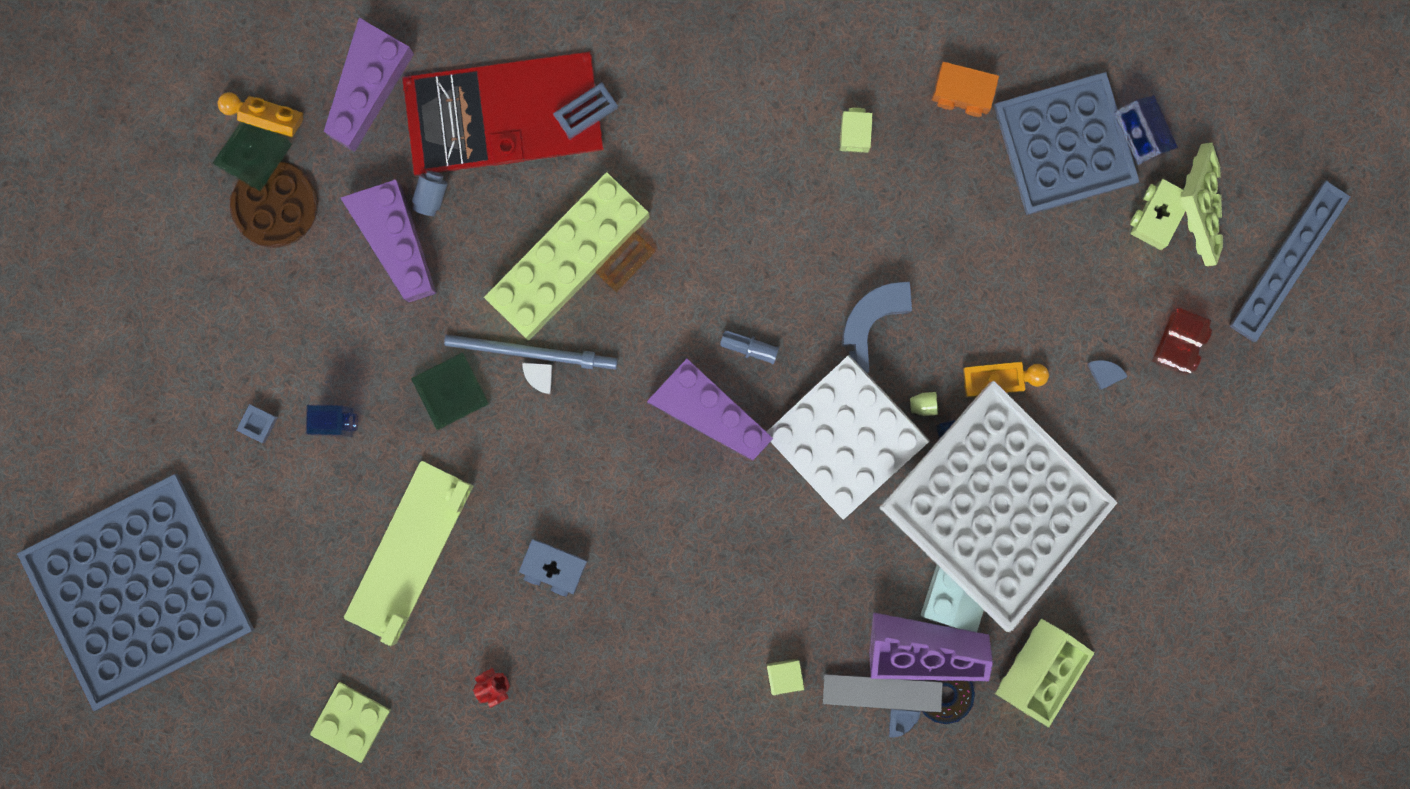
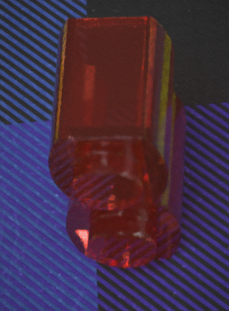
(1182, 341)

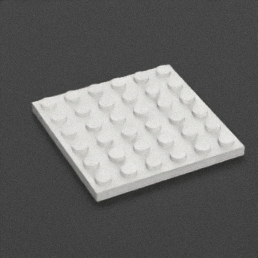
(999, 506)

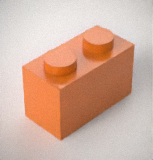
(964, 89)

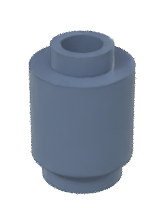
(429, 193)

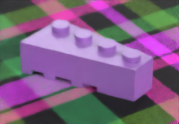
(366, 81)
(390, 231)
(703, 406)
(927, 651)

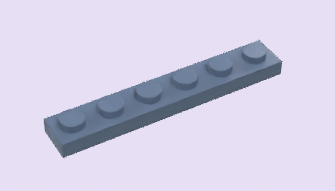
(1289, 261)

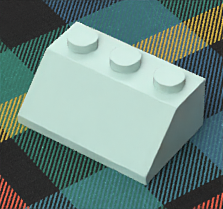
(950, 603)

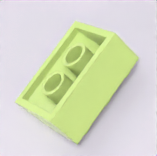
(1044, 672)

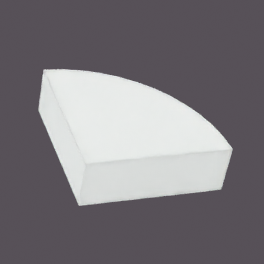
(539, 376)

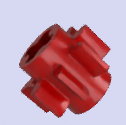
(491, 687)

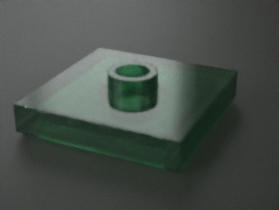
(252, 154)
(450, 391)

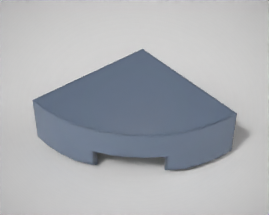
(1106, 373)
(902, 721)

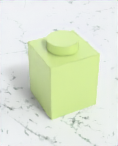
(856, 130)

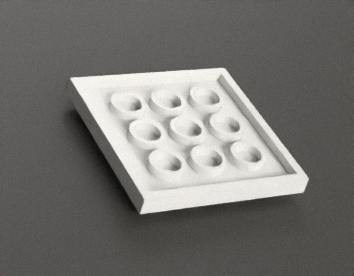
(846, 437)

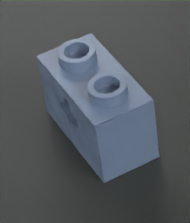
(541, 554)

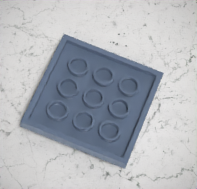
(1066, 143)

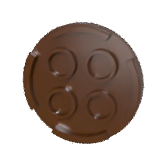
(279, 211)

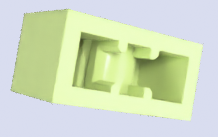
(1146, 225)

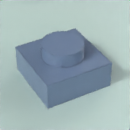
(256, 424)

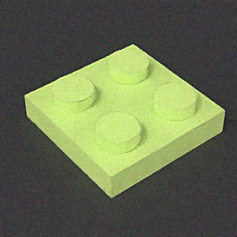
(350, 722)

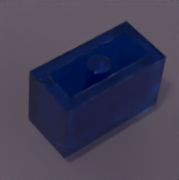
(1145, 129)
(331, 421)

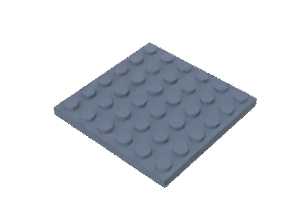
(135, 592)

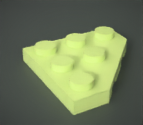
(1203, 204)

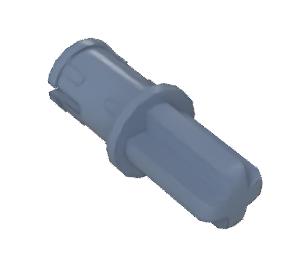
(749, 346)

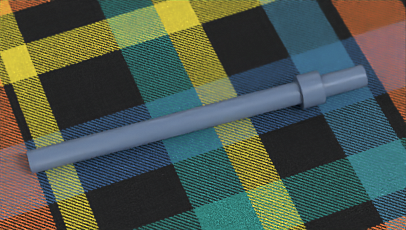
(586, 359)

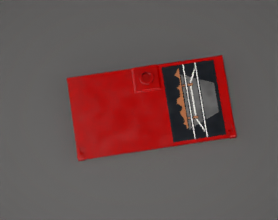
(498, 113)

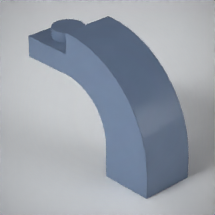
(880, 302)

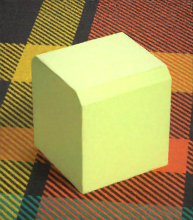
(785, 676)

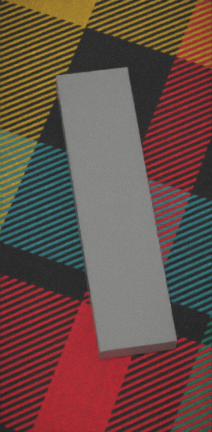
(882, 693)

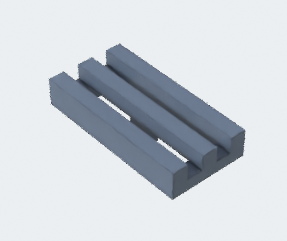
(565, 124)

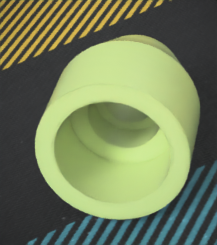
(924, 404)

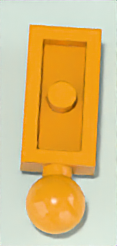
(261, 113)
(1007, 375)

